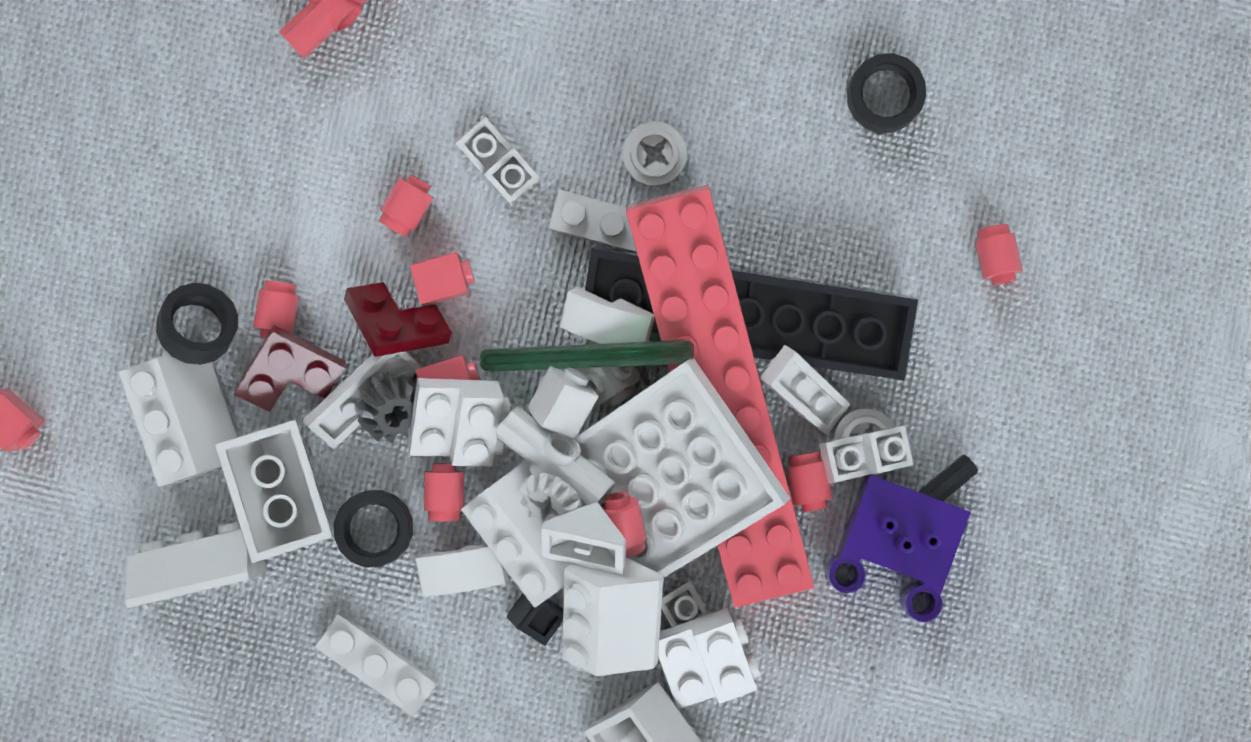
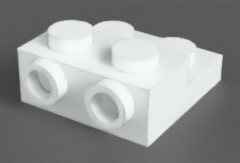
(458, 420)
(707, 659)

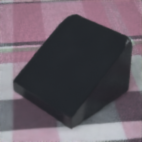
(536, 622)

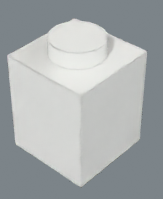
(563, 401)

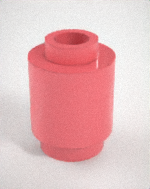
(406, 205)
(998, 254)
(276, 306)
(808, 481)
(444, 492)
(628, 519)

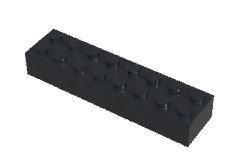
(818, 320)

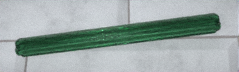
(588, 355)

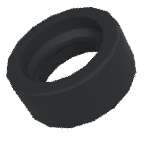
(904, 68)
(209, 298)
(354, 552)

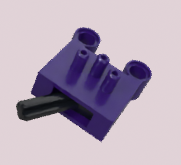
(906, 534)

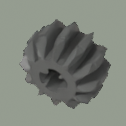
(386, 407)

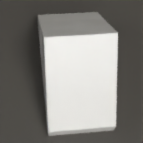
(585, 539)

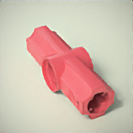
(318, 22)

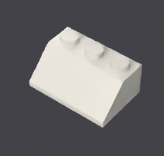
(178, 416)
(274, 491)
(516, 536)
(189, 566)
(612, 618)
(643, 718)

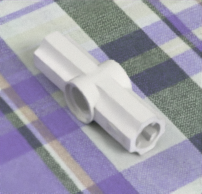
(554, 455)

